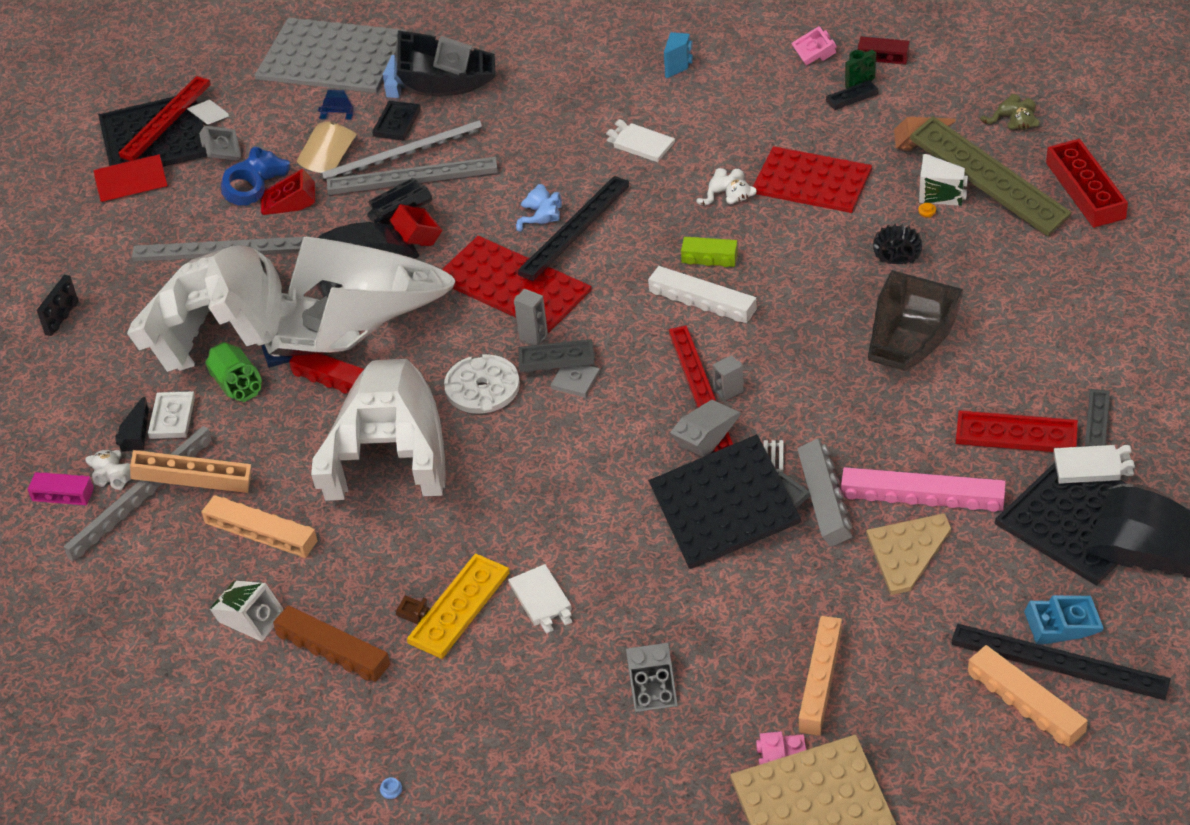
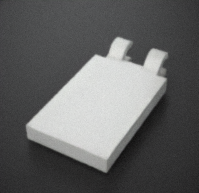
(640, 141)
(1093, 463)
(541, 597)

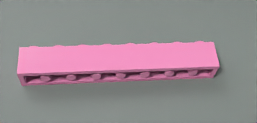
(923, 489)

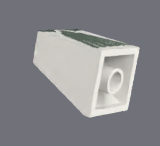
(942, 182)
(248, 608)

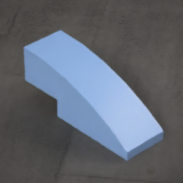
(392, 88)

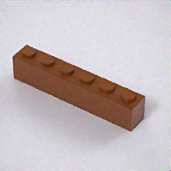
(331, 643)

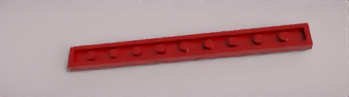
(694, 372)

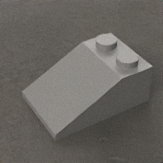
(704, 427)

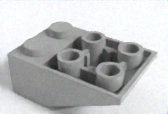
(651, 677)

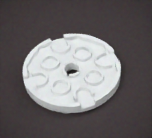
(463, 381)

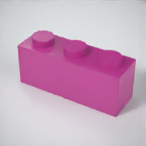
(60, 488)

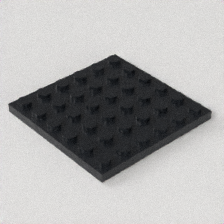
(175, 145)
(724, 501)
(1060, 521)

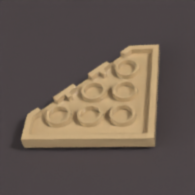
(907, 549)

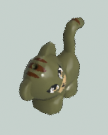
(1020, 113)

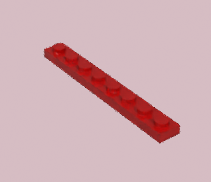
(164, 118)

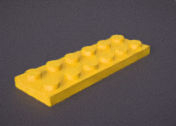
(458, 606)

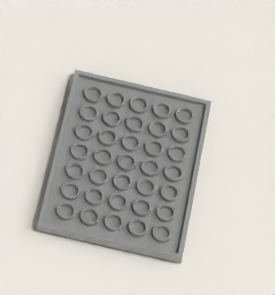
(329, 55)

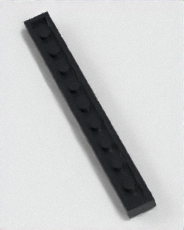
(573, 228)
(1063, 662)

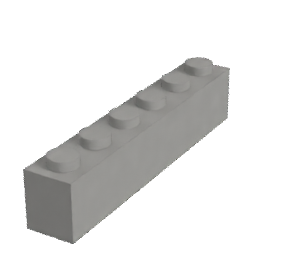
(824, 492)

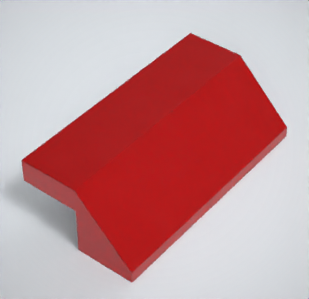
(130, 178)

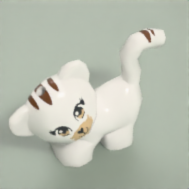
(734, 185)
(108, 469)

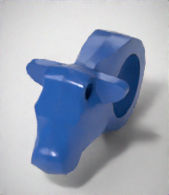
(255, 169)

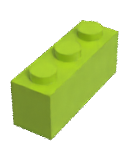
(709, 251)

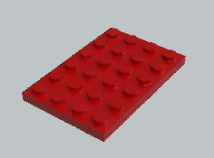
(812, 179)

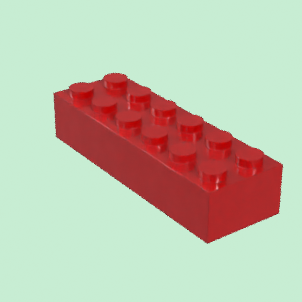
(1086, 183)

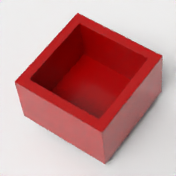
(415, 225)

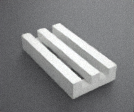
(774, 445)

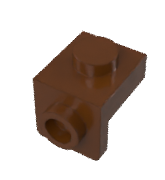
(412, 609)

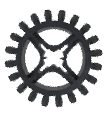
(897, 244)

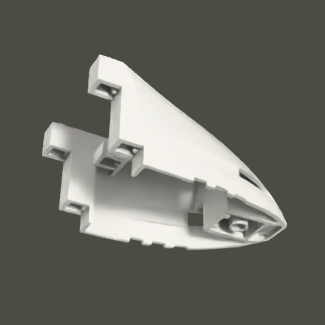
(223, 282)
(385, 406)

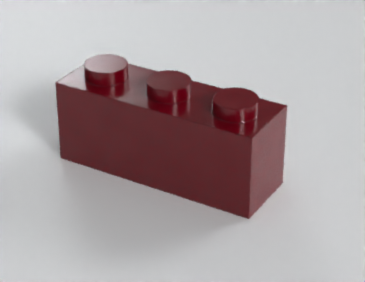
(886, 50)

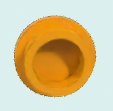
(927, 210)

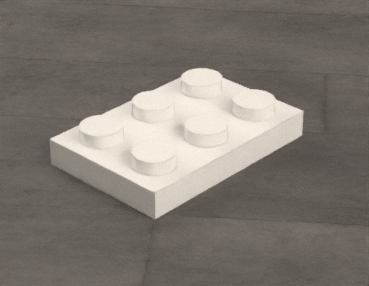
(171, 415)

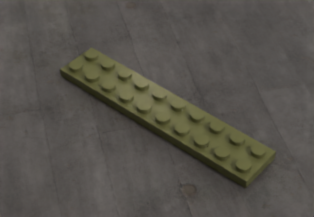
(991, 176)

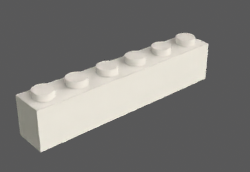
(702, 294)

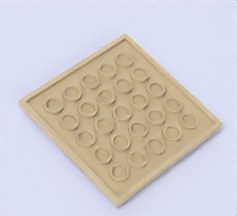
(814, 788)

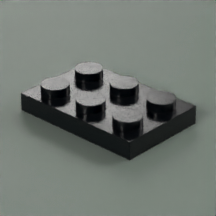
(396, 120)
(57, 305)

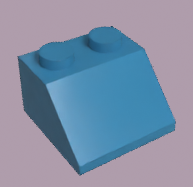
(677, 53)

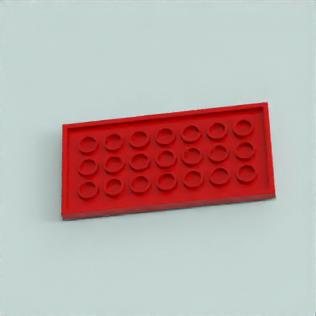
(491, 276)

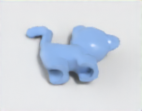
(546, 207)

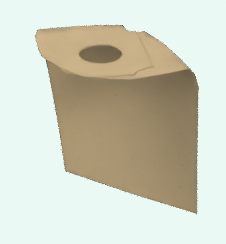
(325, 147)

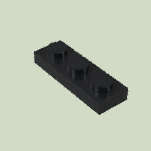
(852, 95)

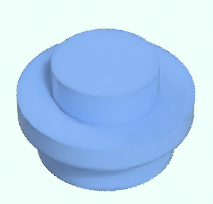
(390, 788)

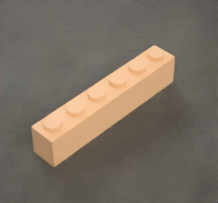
(190, 471)
(260, 526)
(820, 675)
(1027, 696)

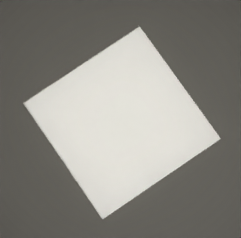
(208, 112)

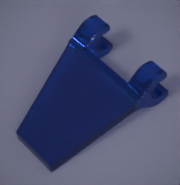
(336, 102)

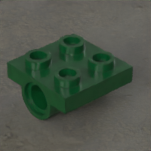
(860, 67)

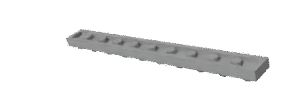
(395, 153)
(421, 174)
(199, 249)
(132, 498)

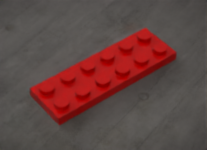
(1015, 431)

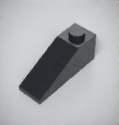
(133, 429)

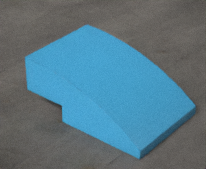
(1063, 618)

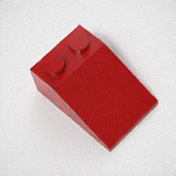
(289, 194)

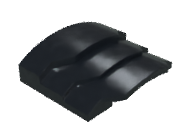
(406, 193)

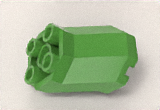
(233, 372)

